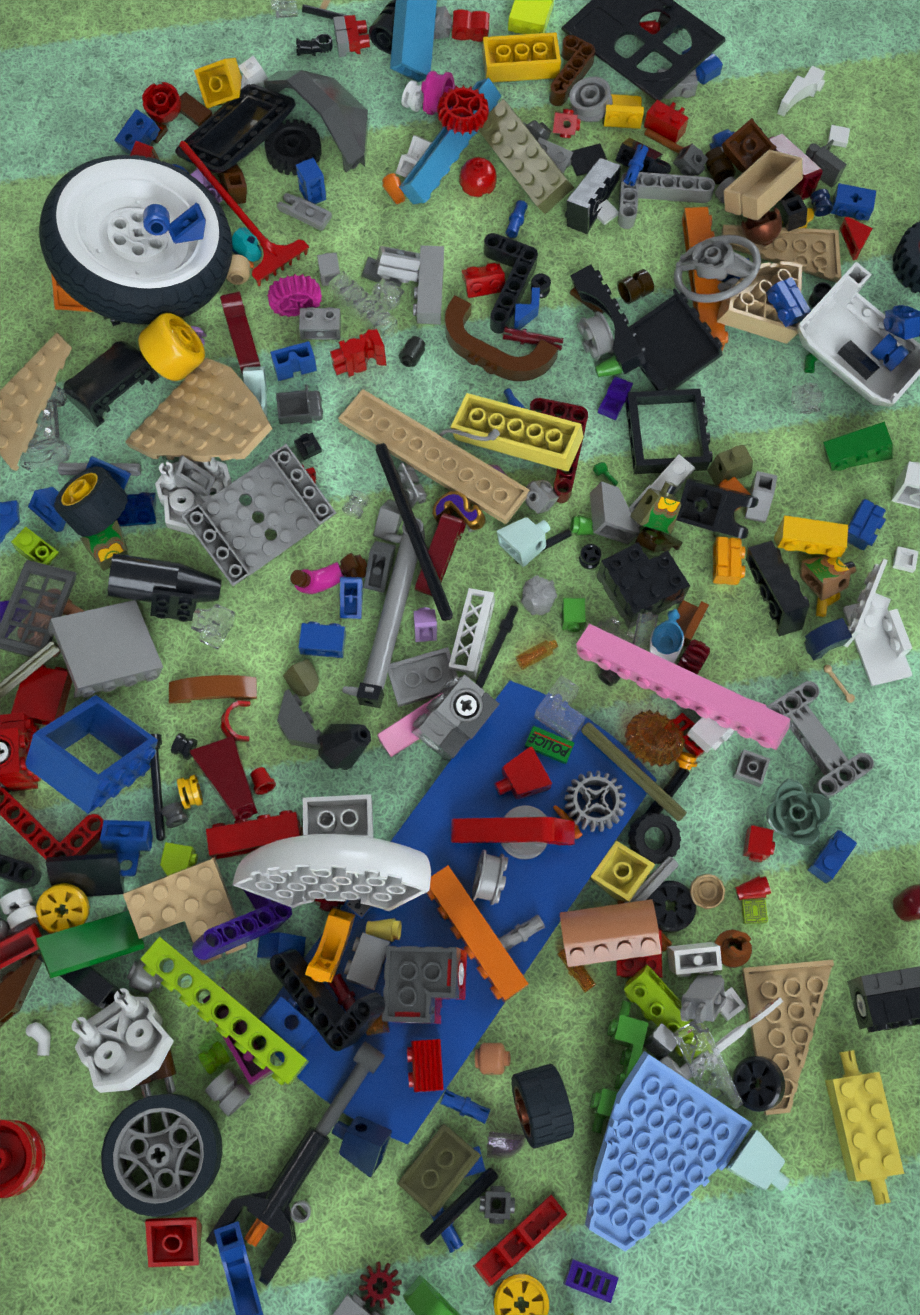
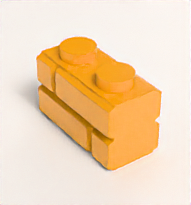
(728, 560)

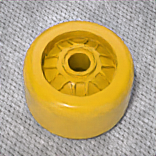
(171, 347)

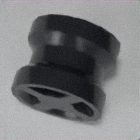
(545, 283)
(588, 552)
(183, 746)

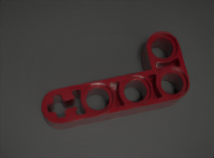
(240, 330)
(442, 548)

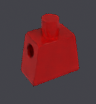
(524, 776)

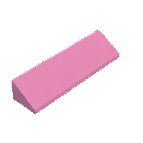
(400, 734)

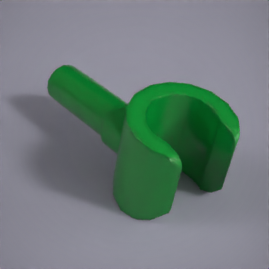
(601, 468)

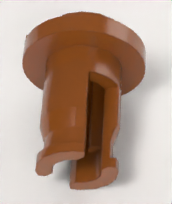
(731, 956)

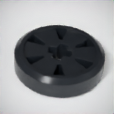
(685, 907)
(772, 1083)

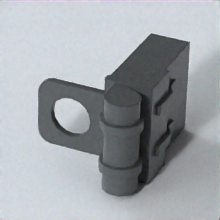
(827, 161)
(299, 406)

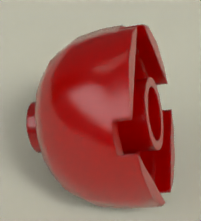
(161, 102)
(478, 177)

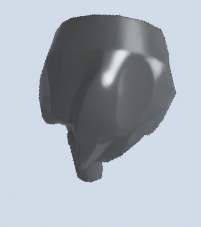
(539, 130)

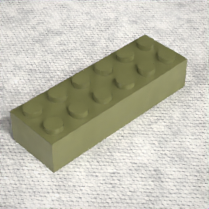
(525, 157)

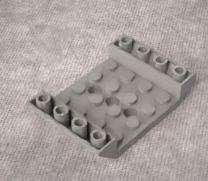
(280, 492)

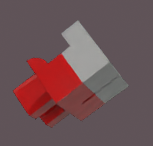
(347, 34)

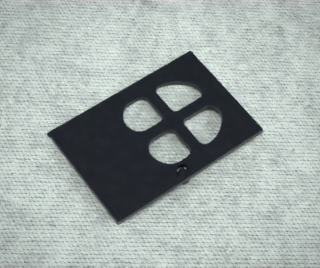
(608, 20)

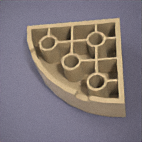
(751, 308)

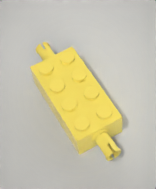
(864, 1127)

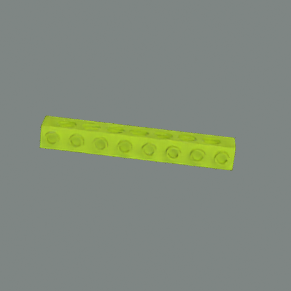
(162, 952)

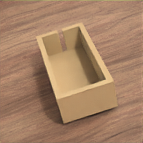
(763, 184)

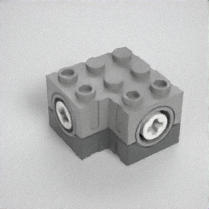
(454, 716)

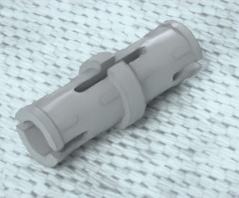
(521, 932)

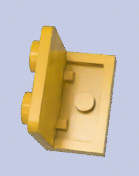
(624, 112)

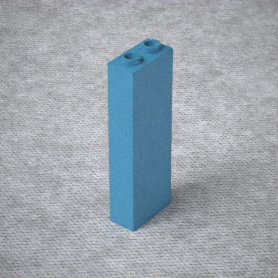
(413, 38)

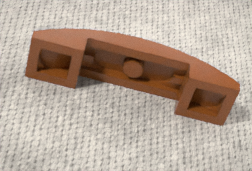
(212, 688)

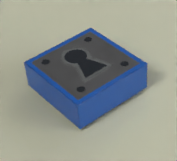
(357, 908)

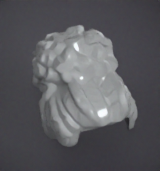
(538, 595)

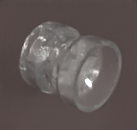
(356, 503)

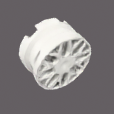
(413, 96)

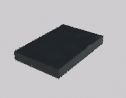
(91, 873)

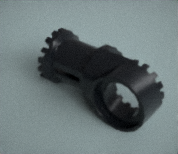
(314, 45)

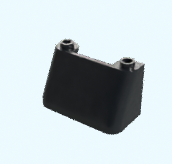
(107, 380)

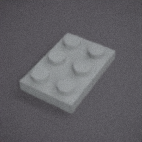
(420, 676)

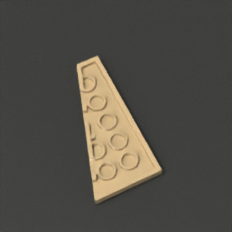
(813, 248)

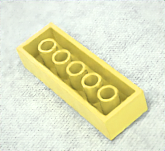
(522, 431)

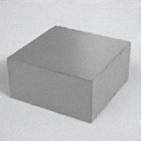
(751, 768)

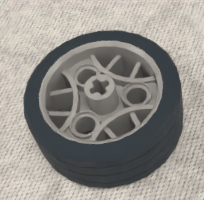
(119, 1146)

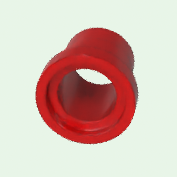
(262, 781)

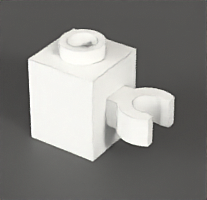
(252, 73)

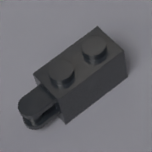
(652, 161)

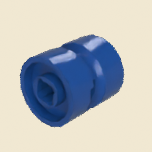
(890, 352)

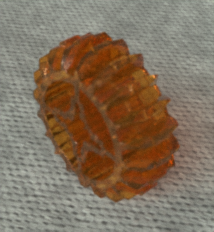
(654, 738)

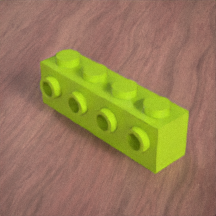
(657, 1002)

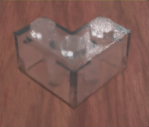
(556, 709)

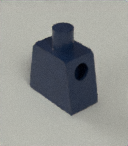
(363, 1143)

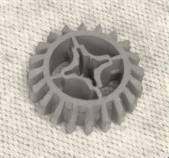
(601, 807)

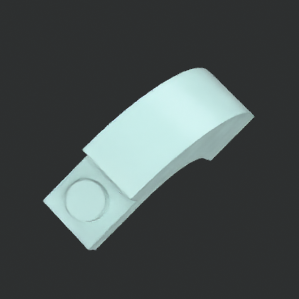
(256, 381)

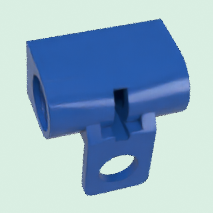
(127, 840)

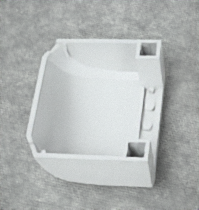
(849, 316)

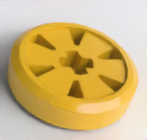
(53, 898)
(521, 1286)

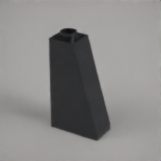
(91, 985)

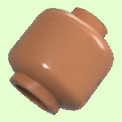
(492, 1058)

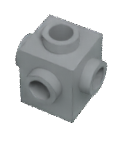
(443, 23)
(541, 496)

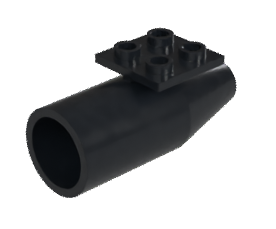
(166, 584)

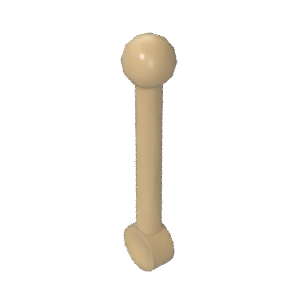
(849, 697)

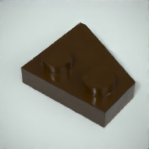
(657, 540)

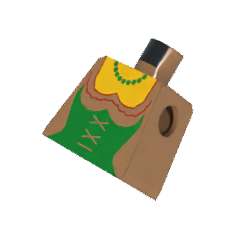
(826, 575)

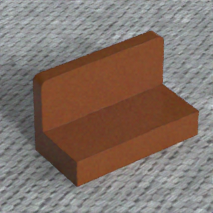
(690, 619)

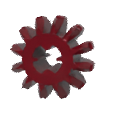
(694, 656)
(372, 1279)

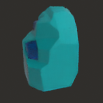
(246, 244)

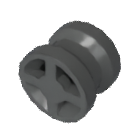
(174, 815)

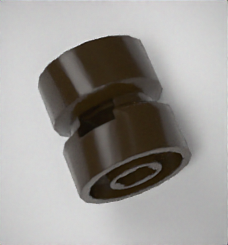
(719, 165)
(633, 286)

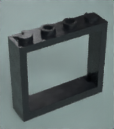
(649, 466)

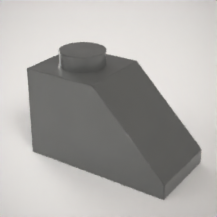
(379, 566)

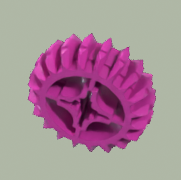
(294, 293)

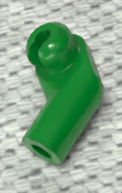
(810, 363)

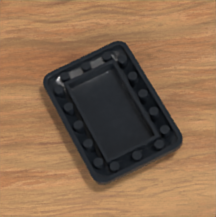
(238, 127)

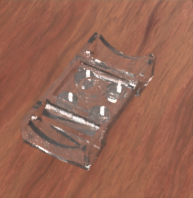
(46, 446)

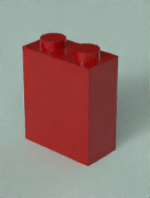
(43, 694)

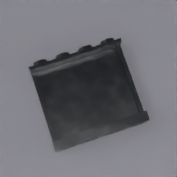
(675, 343)

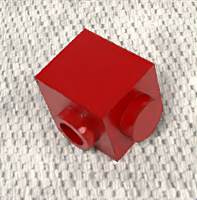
(758, 843)

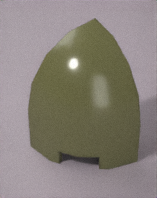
(302, 678)

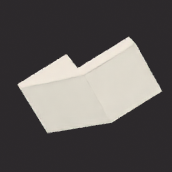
(415, 152)

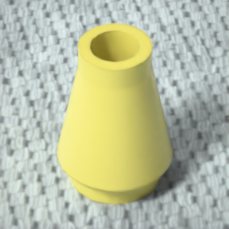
(385, 929)

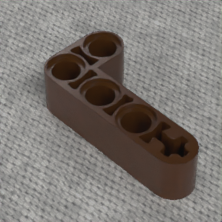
(580, 60)

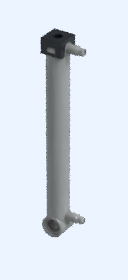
(371, 690)

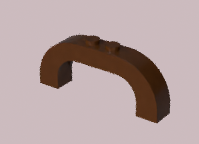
(489, 357)

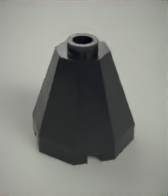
(343, 744)

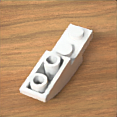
(675, 473)

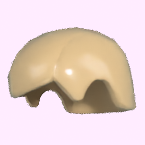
(707, 891)

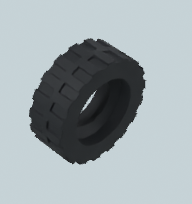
(666, 825)

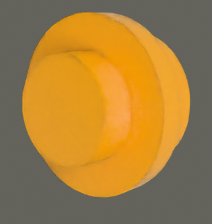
(687, 760)

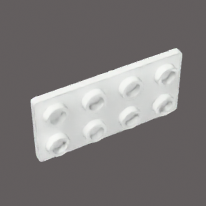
(871, 607)
(885, 654)

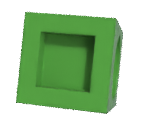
(573, 614)

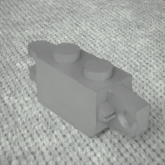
(703, 999)

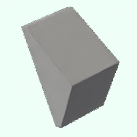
(388, 520)

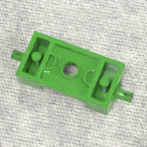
(627, 1033)

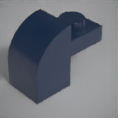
(827, 638)

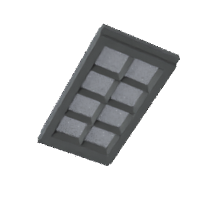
(37, 598)

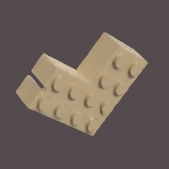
(188, 896)

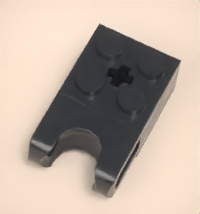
(720, 510)

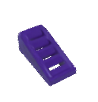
(571, 1273)

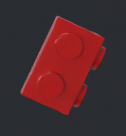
(483, 280)

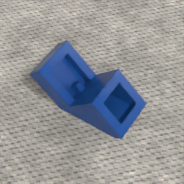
(527, 312)

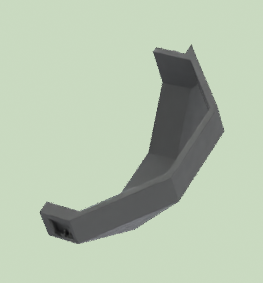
(337, 107)

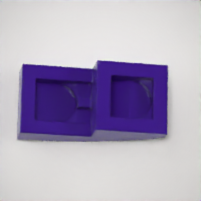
(615, 398)

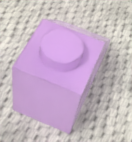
(425, 625)

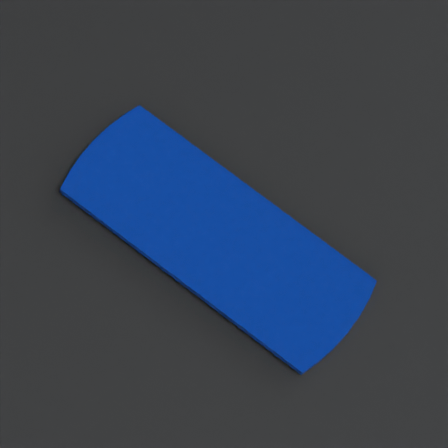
(532, 888)

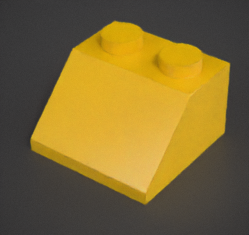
(219, 82)

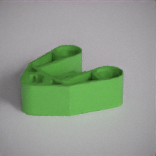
(426, 1300)

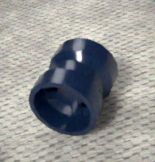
(821, 202)

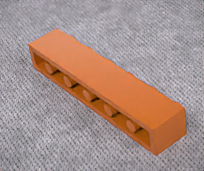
(476, 934)

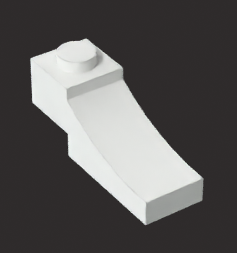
(802, 88)

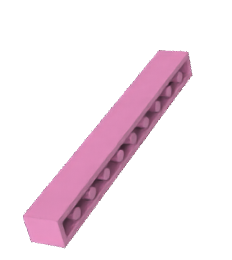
(683, 687)

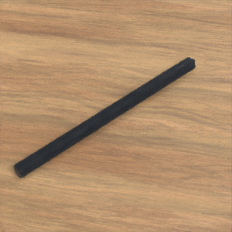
(414, 532)

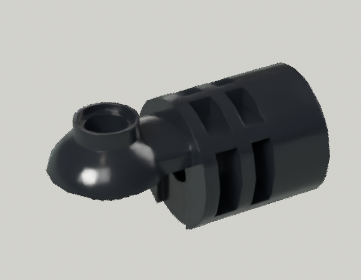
(382, 28)

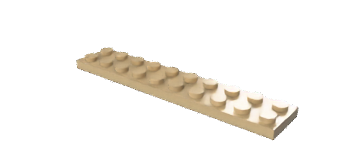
(434, 456)

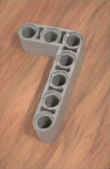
(660, 187)

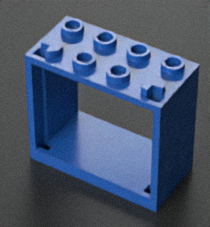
(73, 778)

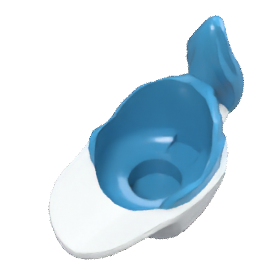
(667, 638)

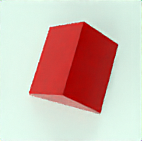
(173, 1241)

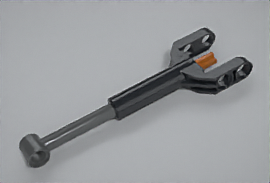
(273, 1205)

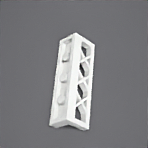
(480, 632)

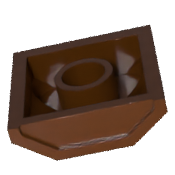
(747, 145)

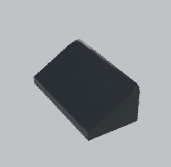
(858, 360)

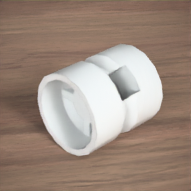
(19, 908)

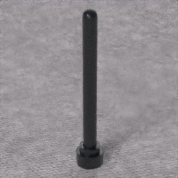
(157, 791)

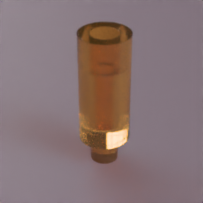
(536, 654)

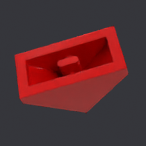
(855, 235)

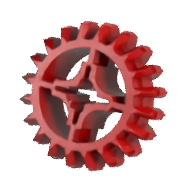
(461, 116)

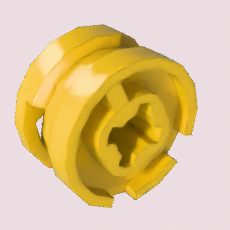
(192, 789)

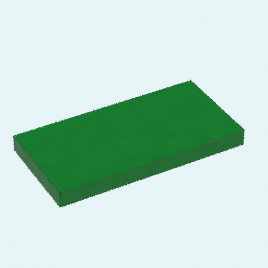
(89, 944)

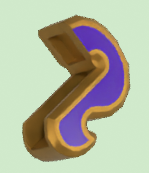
(458, 502)

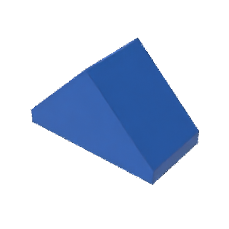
(188, 225)
(351, 597)
(278, 942)

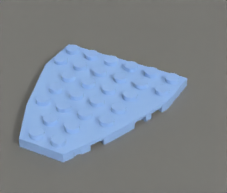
(657, 1151)

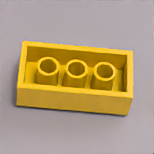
(521, 57)

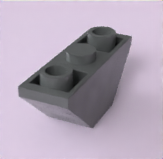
(297, 724)

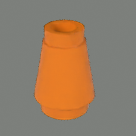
(391, 185)

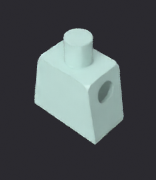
(523, 539)
(759, 1163)

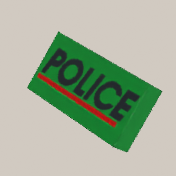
(549, 744)

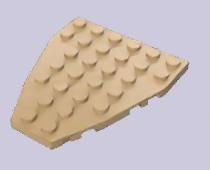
(204, 419)

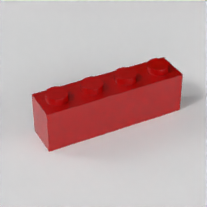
(250, 835)
(18, 945)

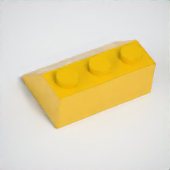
(812, 536)

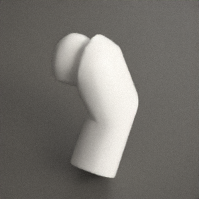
(42, 1036)

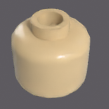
(239, 270)

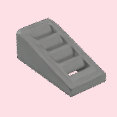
(660, 1042)

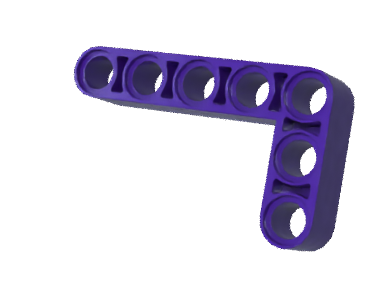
(264, 919)

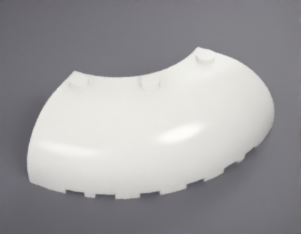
(335, 869)

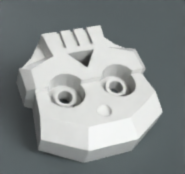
(171, 495)
(117, 1033)

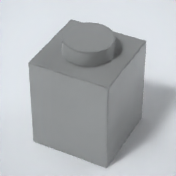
(328, 267)

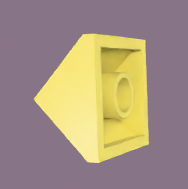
(622, 872)

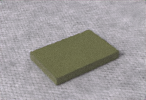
(439, 1170)

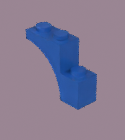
(238, 1270)

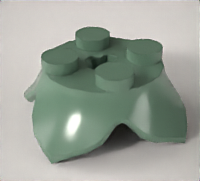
(812, 812)

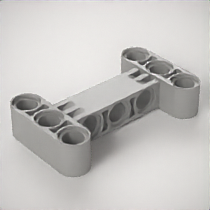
(819, 742)

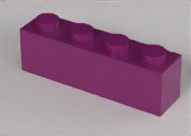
(251, 1071)

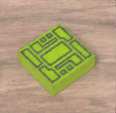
(754, 911)

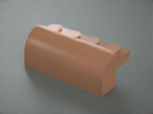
(610, 933)

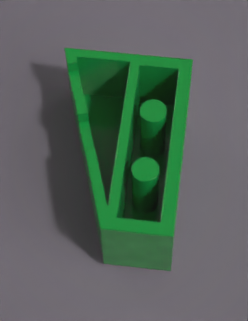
(859, 447)

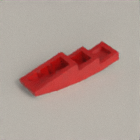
(520, 1240)

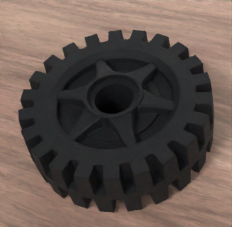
(291, 145)

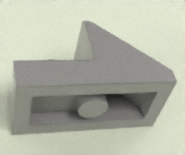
(193, 476)

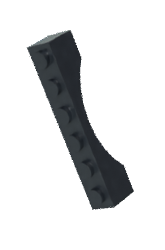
(792, 210)
(591, 290)

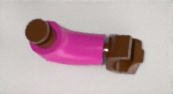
(322, 579)

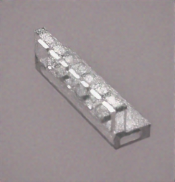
(711, 1056)

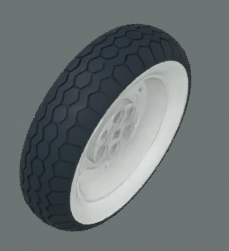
(107, 258)

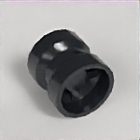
(818, 293)

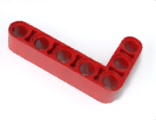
(513, 830)
(41, 834)

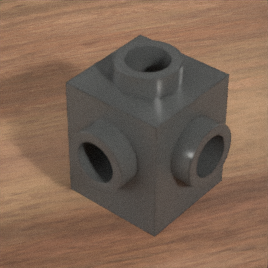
(690, 160)
(497, 1216)

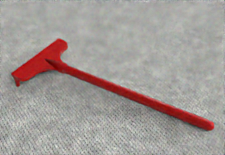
(274, 255)

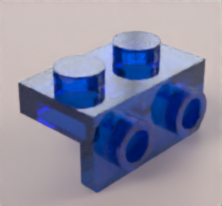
(139, 510)

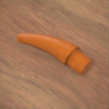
(563, 815)

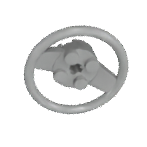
(715, 259)

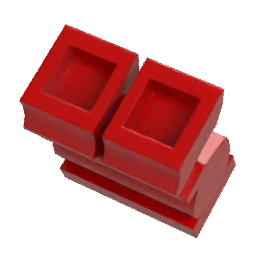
(355, 353)

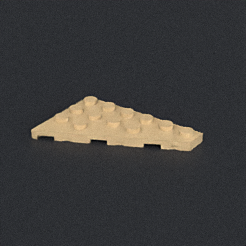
(26, 397)
(790, 1026)

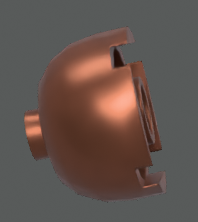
(763, 230)

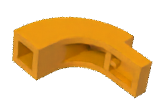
(331, 947)

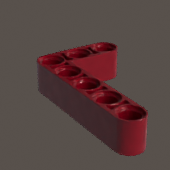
(568, 412)

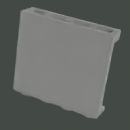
(106, 648)

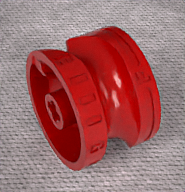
(20, 1157)

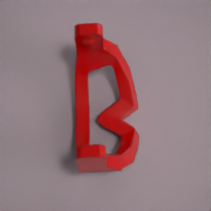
(225, 721)

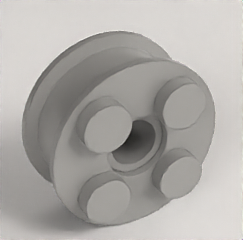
(590, 98)
(596, 335)
(524, 850)
(489, 877)

